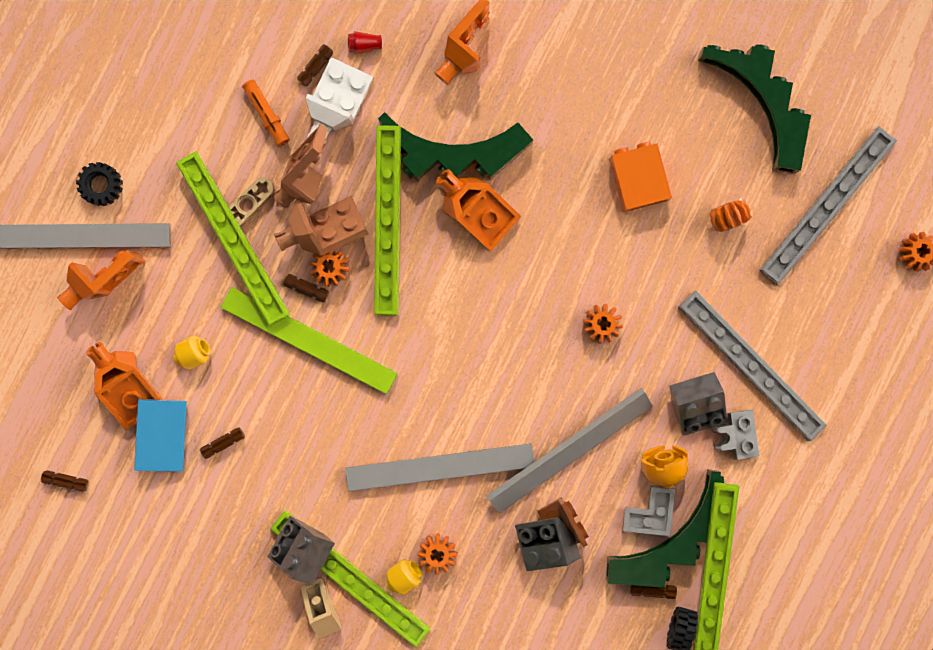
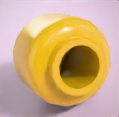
(191, 352)
(403, 577)

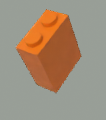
(640, 176)

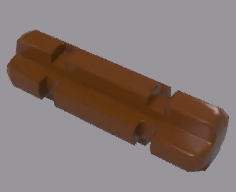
(315, 65)
(306, 288)
(222, 443)
(64, 481)
(669, 591)

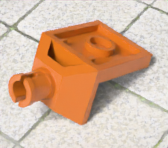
(457, 53)
(477, 208)
(86, 285)
(120, 383)

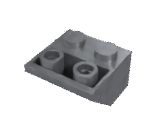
(699, 403)
(546, 544)
(300, 550)

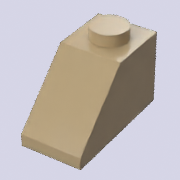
(320, 608)

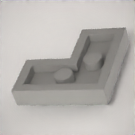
(656, 518)

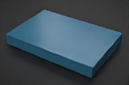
(160, 435)

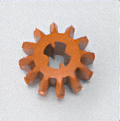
(730, 215)
(910, 251)
(330, 275)
(609, 318)
(439, 546)

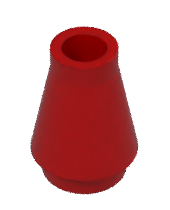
(363, 42)

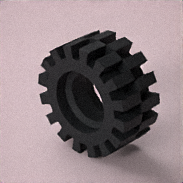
(89, 174)
(682, 629)

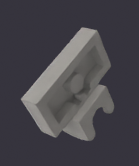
(739, 435)

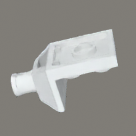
(338, 96)

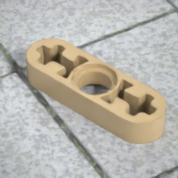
(256, 205)

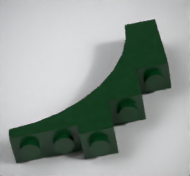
(774, 94)
(489, 155)
(650, 566)

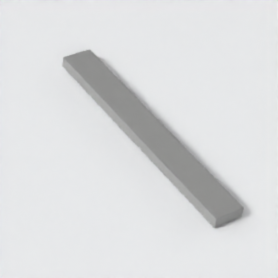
(827, 205)
(85, 235)
(752, 366)
(569, 450)
(439, 467)

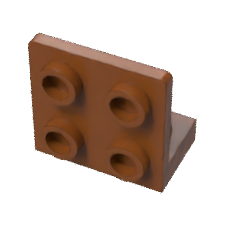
(566, 514)

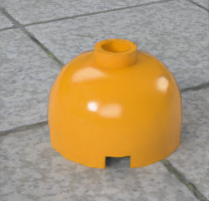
(665, 467)

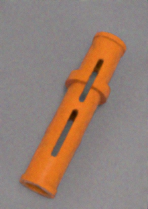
(270, 120)

